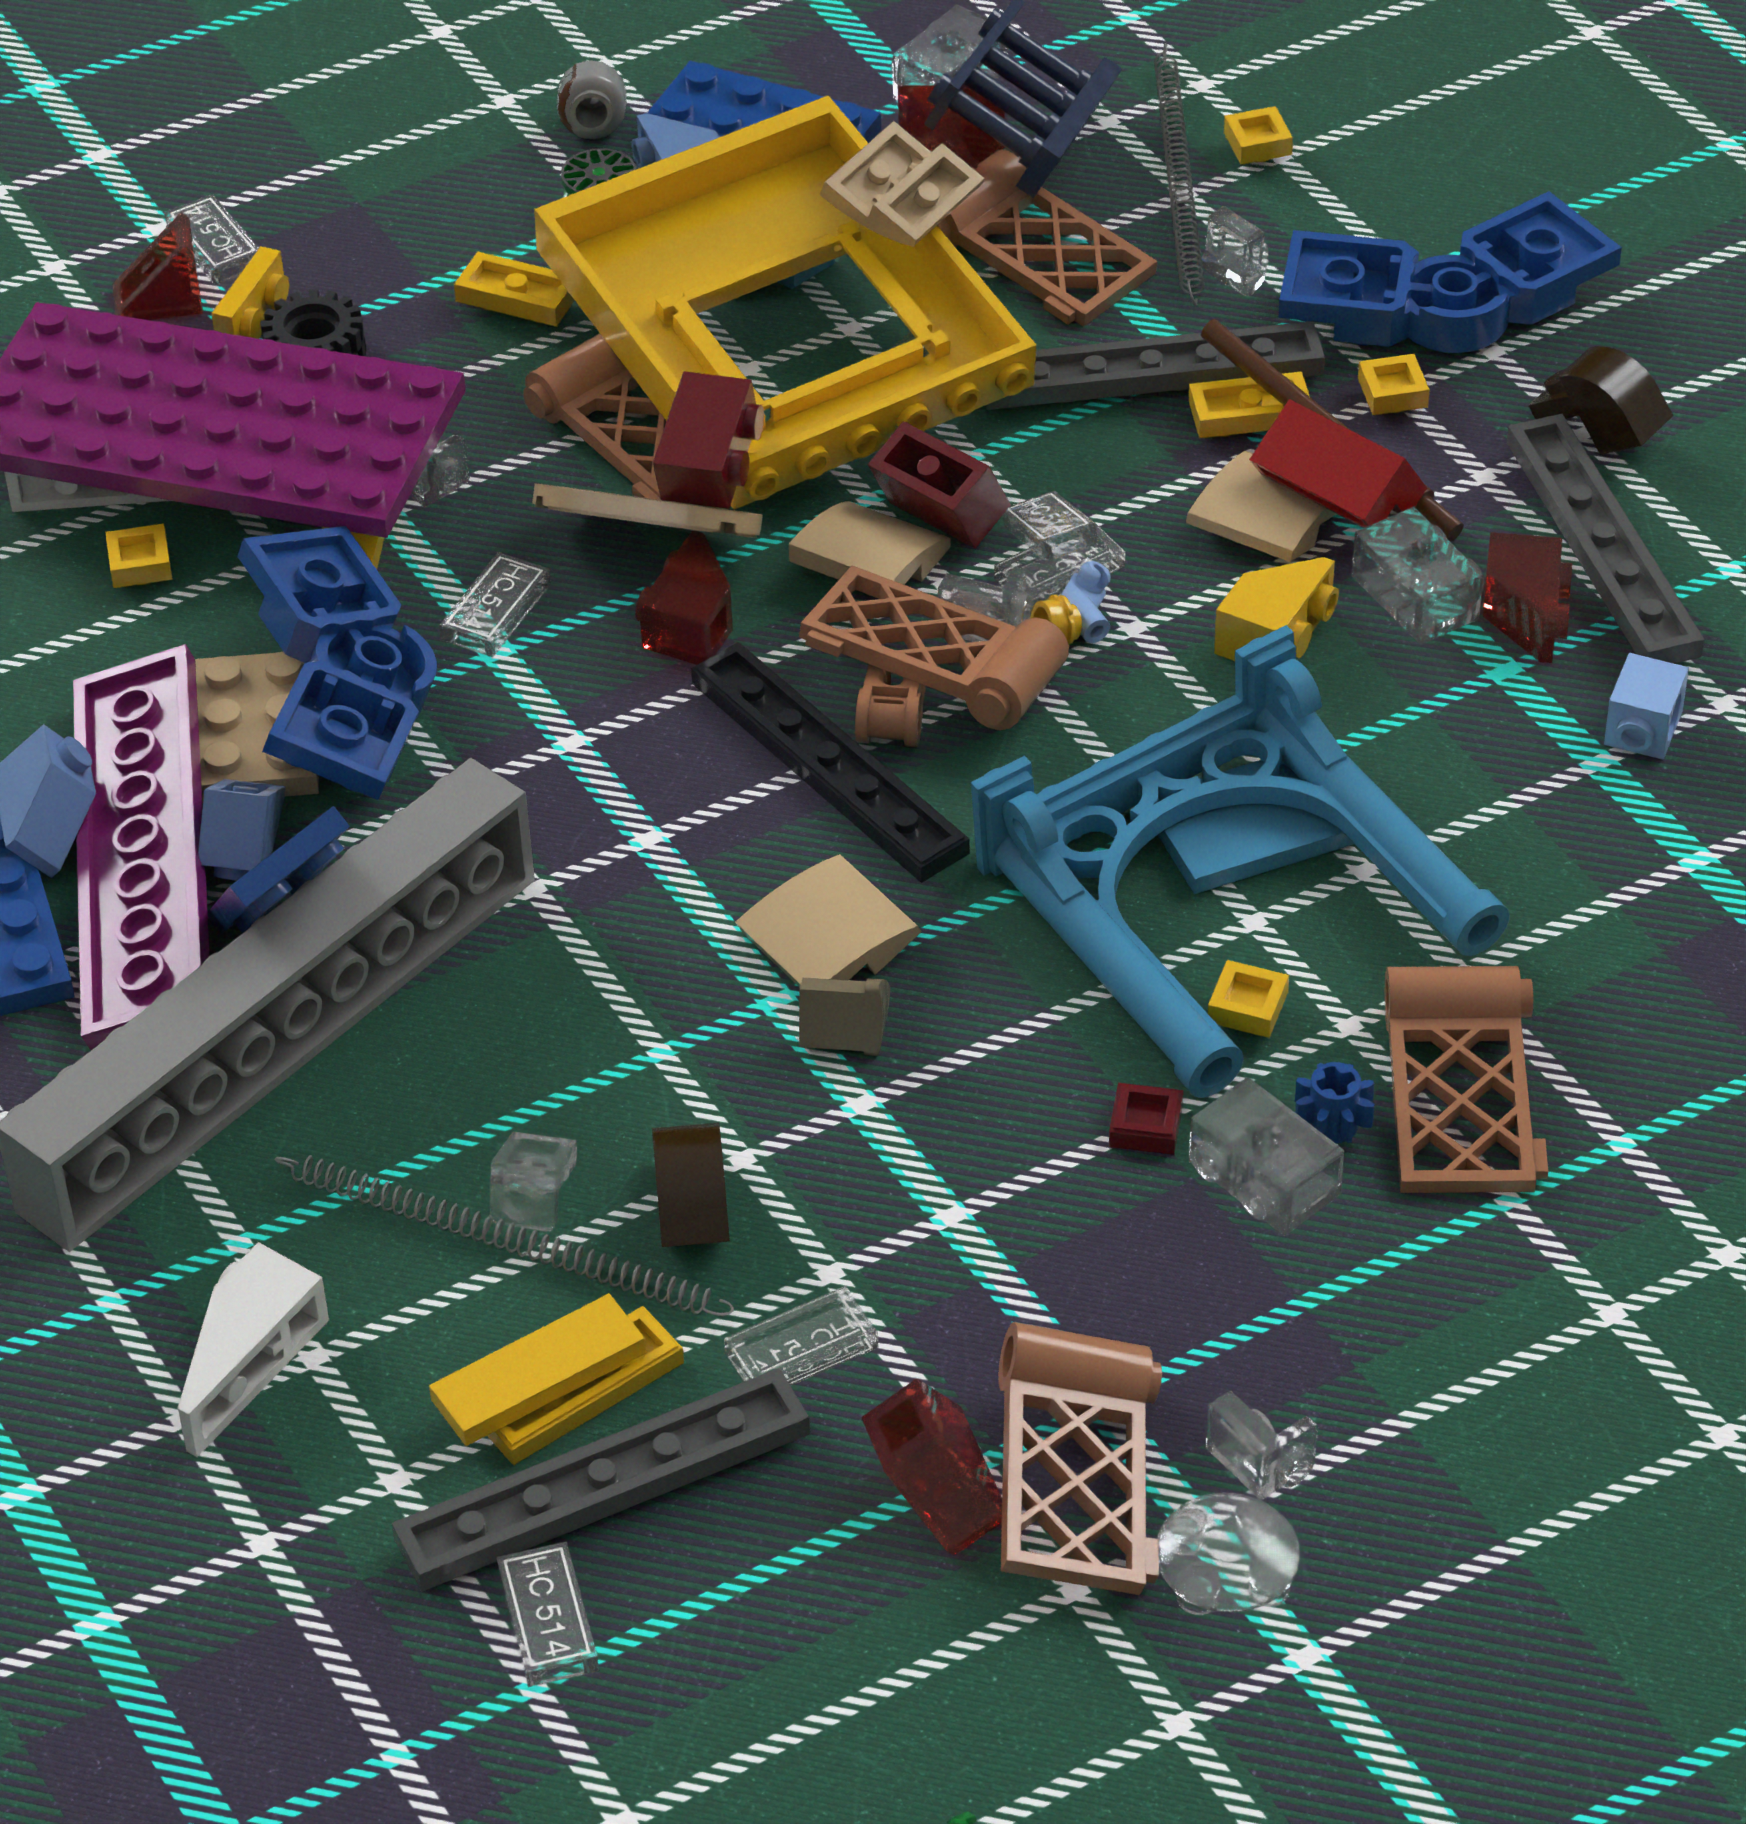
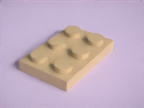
(235, 714)

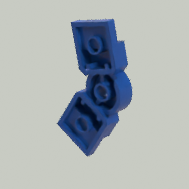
(1506, 272)
(358, 673)

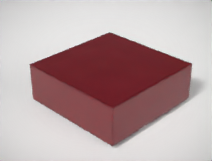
(1146, 1118)

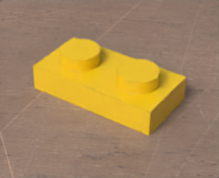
(513, 289)
(252, 294)
(1235, 406)

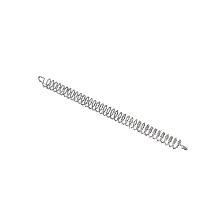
(1169, 174)
(601, 1263)

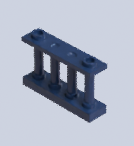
(1053, 132)

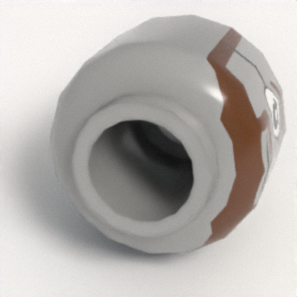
(591, 100)

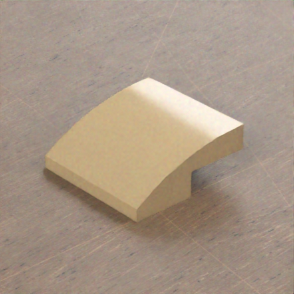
(901, 186)
(1257, 511)
(868, 540)
(828, 924)

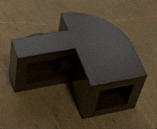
(1611, 397)
(690, 1184)

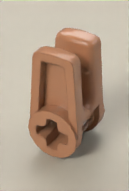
(889, 709)

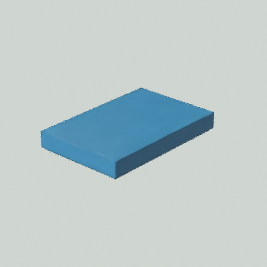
(1247, 839)

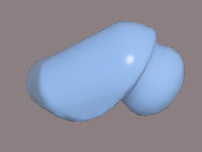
(1087, 592)

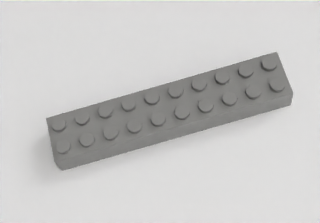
(265, 1004)

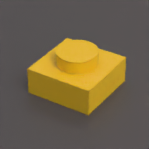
(1258, 135)
(1393, 384)
(138, 555)
(1248, 998)

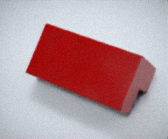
(1336, 467)

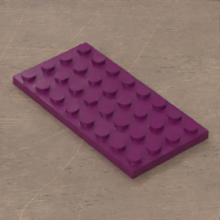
(219, 418)

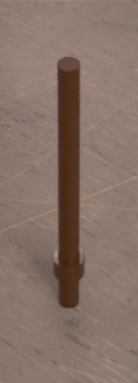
(1283, 390)

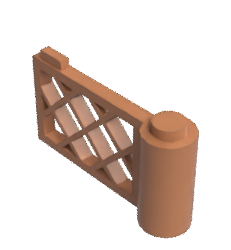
(996, 210)
(593, 380)
(998, 675)
(1455, 1012)
(1077, 1383)

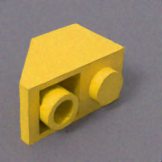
(1276, 597)

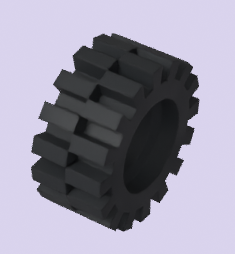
(324, 320)

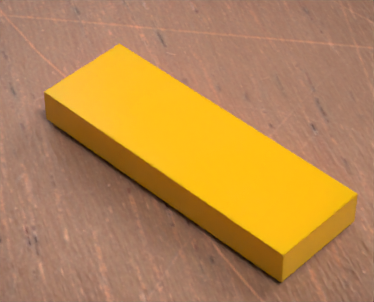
(537, 1369)
(563, 1415)

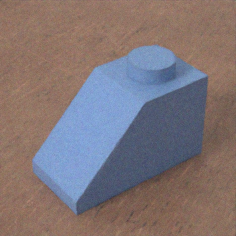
(45, 797)
(239, 825)

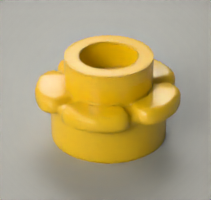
(1060, 613)

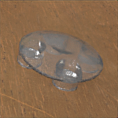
(1227, 1554)

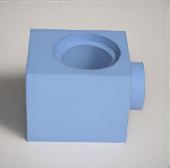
(1646, 706)

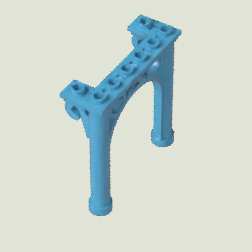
(1267, 719)

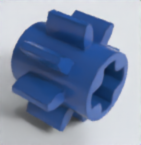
(1335, 1101)

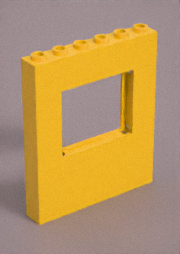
(749, 213)

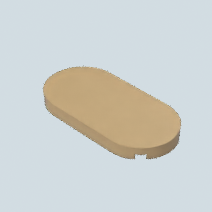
(647, 510)

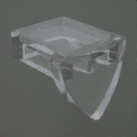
(1235, 252)

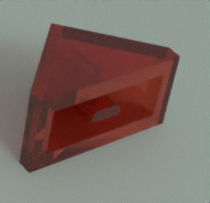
(162, 278)

